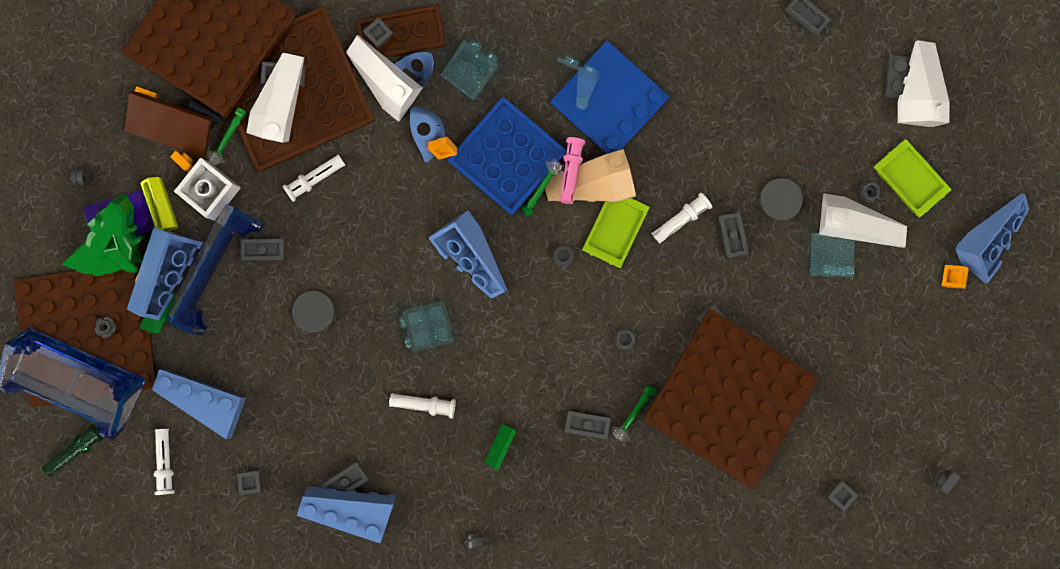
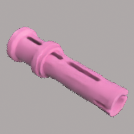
(572, 161)

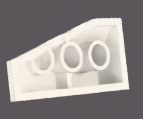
(386, 81)
(925, 93)
(275, 106)
(854, 221)

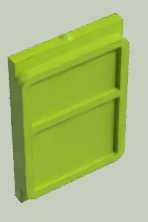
(912, 178)
(615, 230)

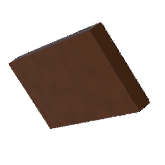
(411, 29)
(168, 124)

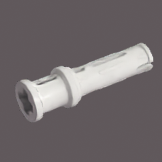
(336, 163)
(689, 212)
(433, 405)
(163, 477)

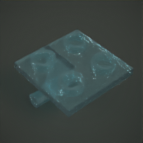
(586, 80)
(831, 256)

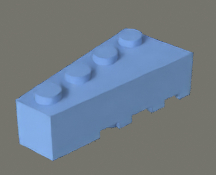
(206, 403)

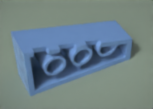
(161, 272)
(348, 511)

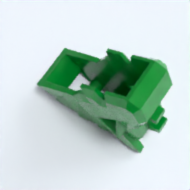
(110, 243)

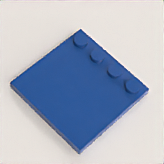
(618, 103)
(506, 156)

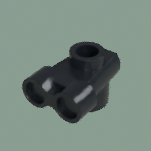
(198, 107)

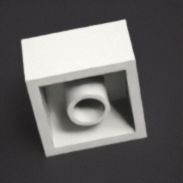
(207, 189)

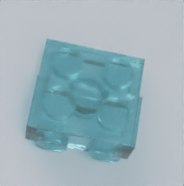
(471, 68)
(427, 327)

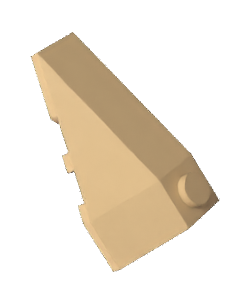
(598, 180)

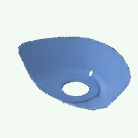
(427, 60)
(421, 115)

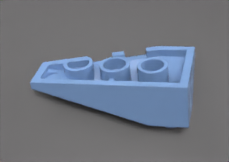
(984, 243)
(467, 245)

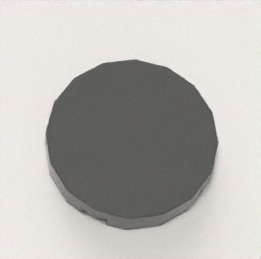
(781, 199)
(313, 311)

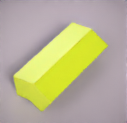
(159, 204)

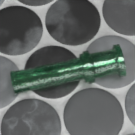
(80, 444)

